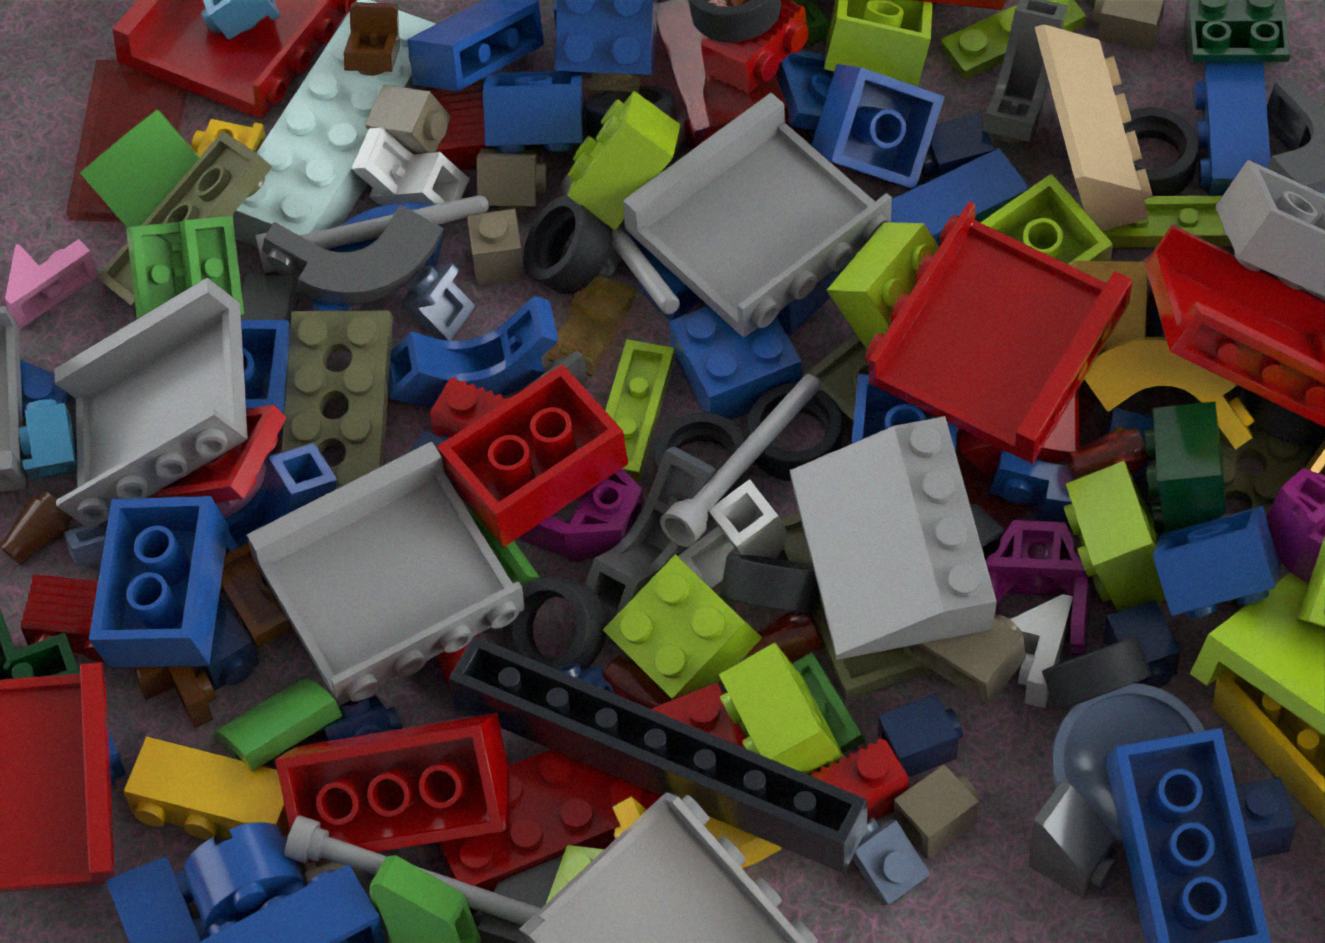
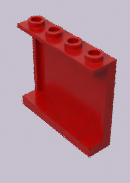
(243, 72)
(1240, 322)
(995, 335)
(55, 782)

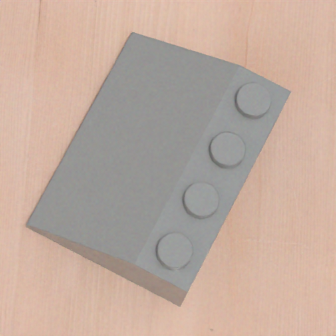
(894, 541)

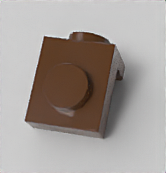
(373, 38)
(191, 688)

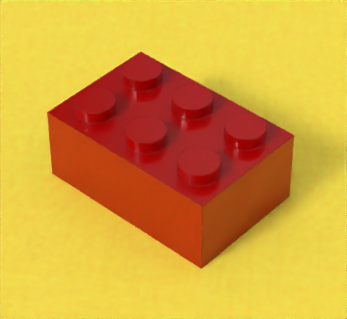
(533, 455)

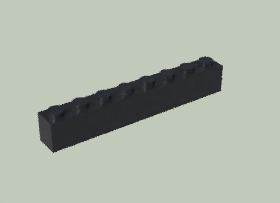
(660, 753)

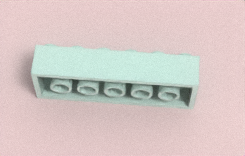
(319, 141)

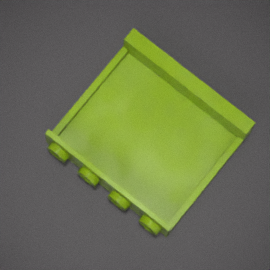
(1272, 652)

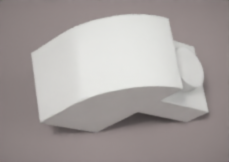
(405, 176)
(744, 527)

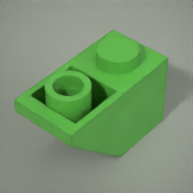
(420, 906)

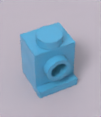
(237, 15)
(48, 440)

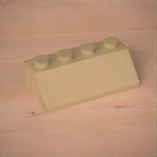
(1094, 127)

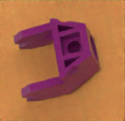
(1299, 522)
(597, 523)
(1019, 561)

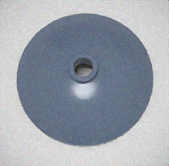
(1108, 721)

